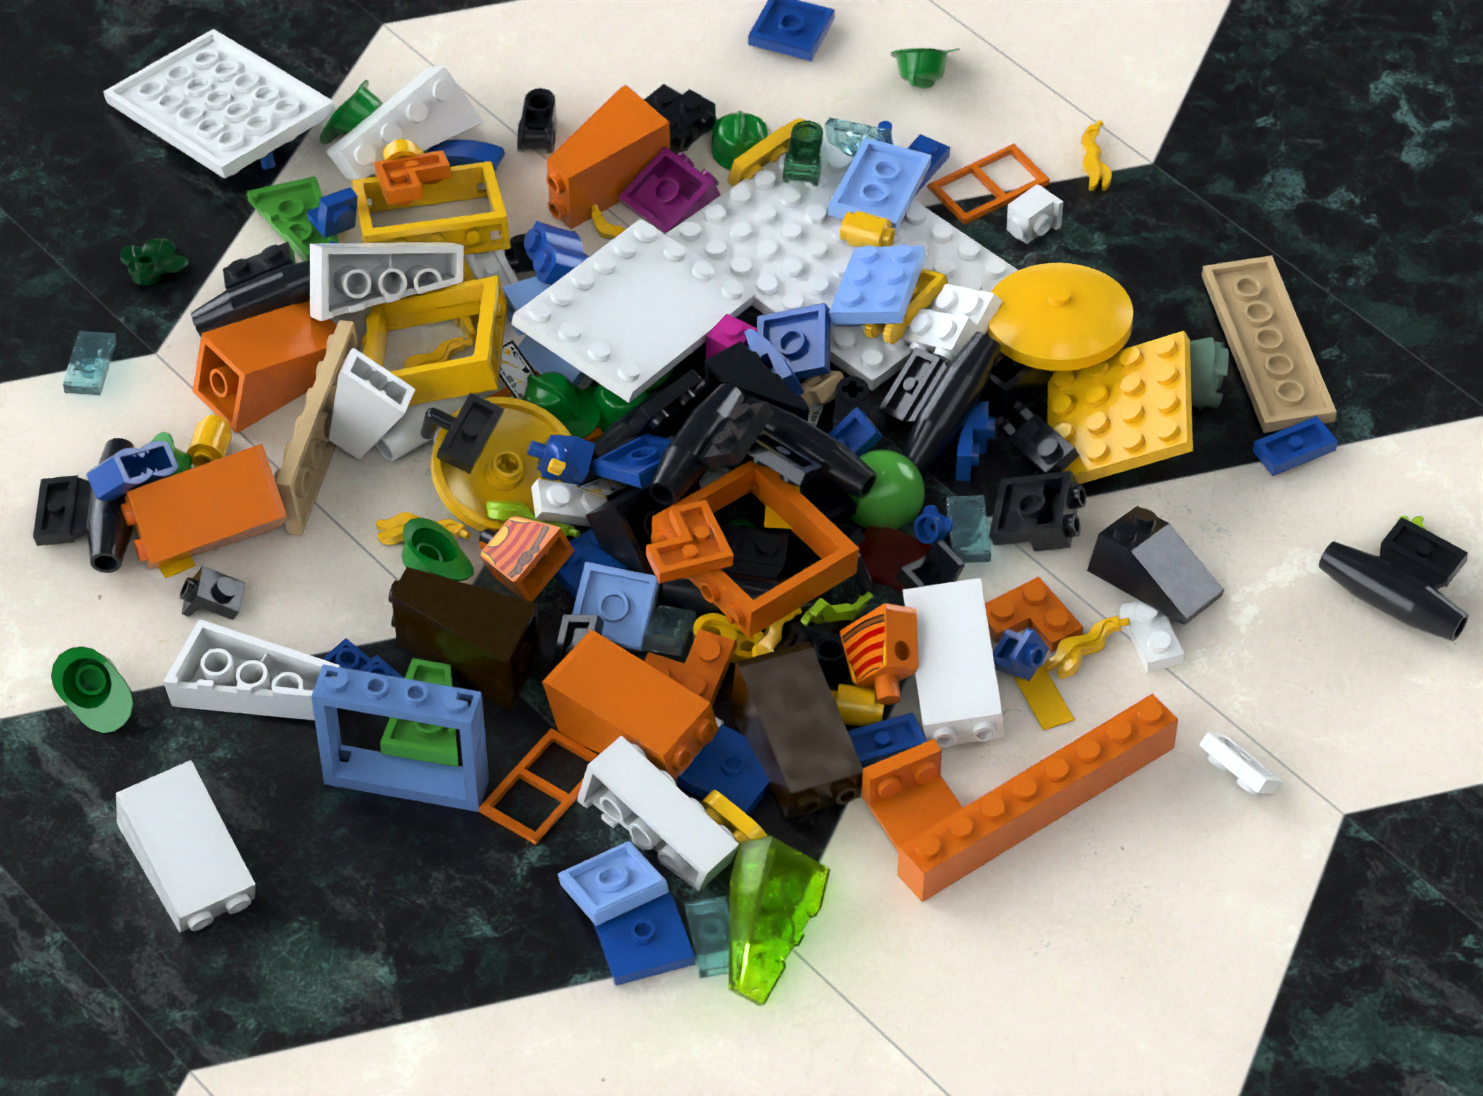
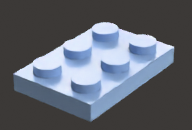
(880, 181)
(877, 285)

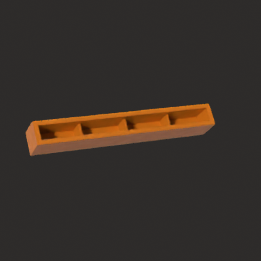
(1036, 797)

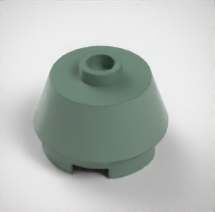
(1208, 367)

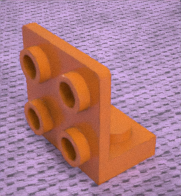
(908, 792)

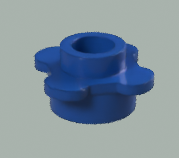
(924, 525)

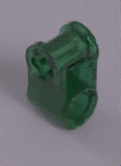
(804, 154)

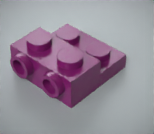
(669, 190)

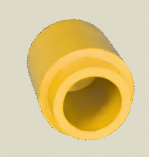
(866, 229)
(210, 440)
(857, 705)

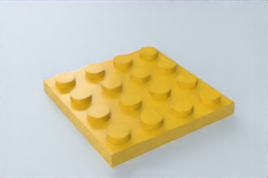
(1125, 408)

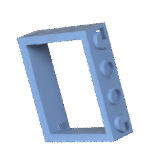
(407, 700)

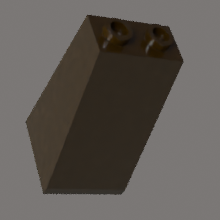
(477, 631)
(795, 730)

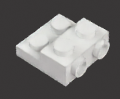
(952, 321)

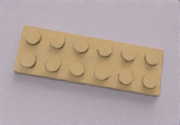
(1268, 343)
(310, 449)

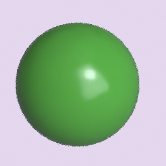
(895, 494)

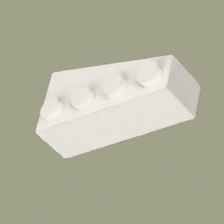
(422, 112)
(368, 274)
(242, 675)
(657, 813)

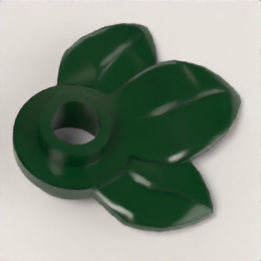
(151, 261)

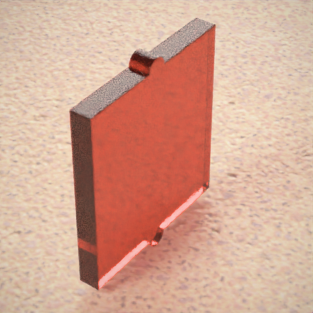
(887, 552)

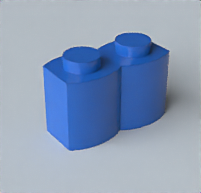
(553, 251)
(132, 469)

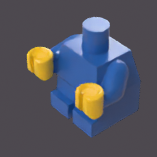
(563, 458)

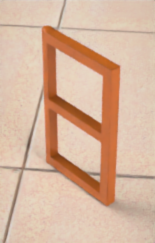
(1001, 197)
(521, 771)

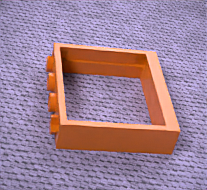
(834, 548)

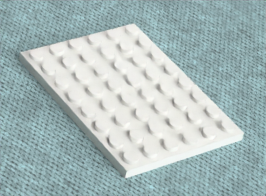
(792, 254)

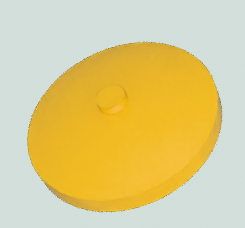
(1061, 317)
(503, 468)

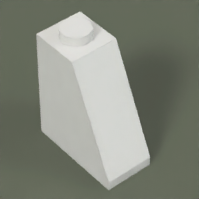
(366, 404)

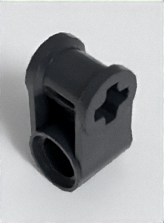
(538, 121)
(850, 393)
(827, 648)

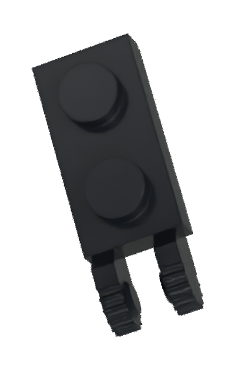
(1038, 441)

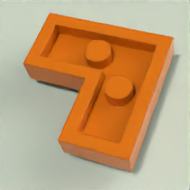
(402, 176)
(698, 544)
(1032, 607)
(704, 665)

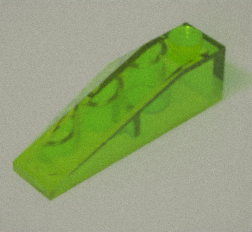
(770, 905)

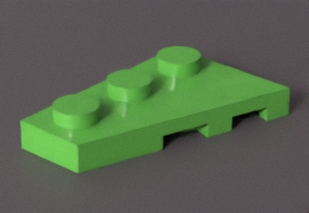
(286, 210)
(419, 739)

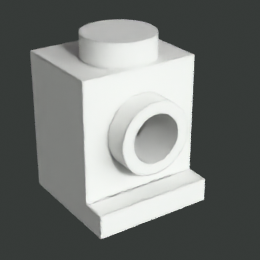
(1034, 214)

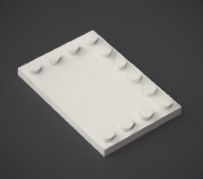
(219, 103)
(632, 309)

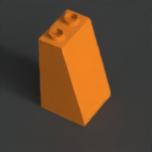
(604, 157)
(260, 363)
(204, 508)
(612, 693)

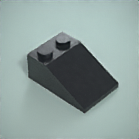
(1154, 565)

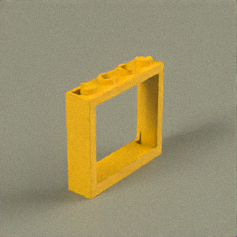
(468, 230)
(449, 377)

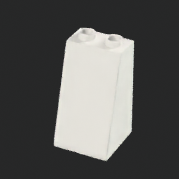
(955, 664)
(184, 847)

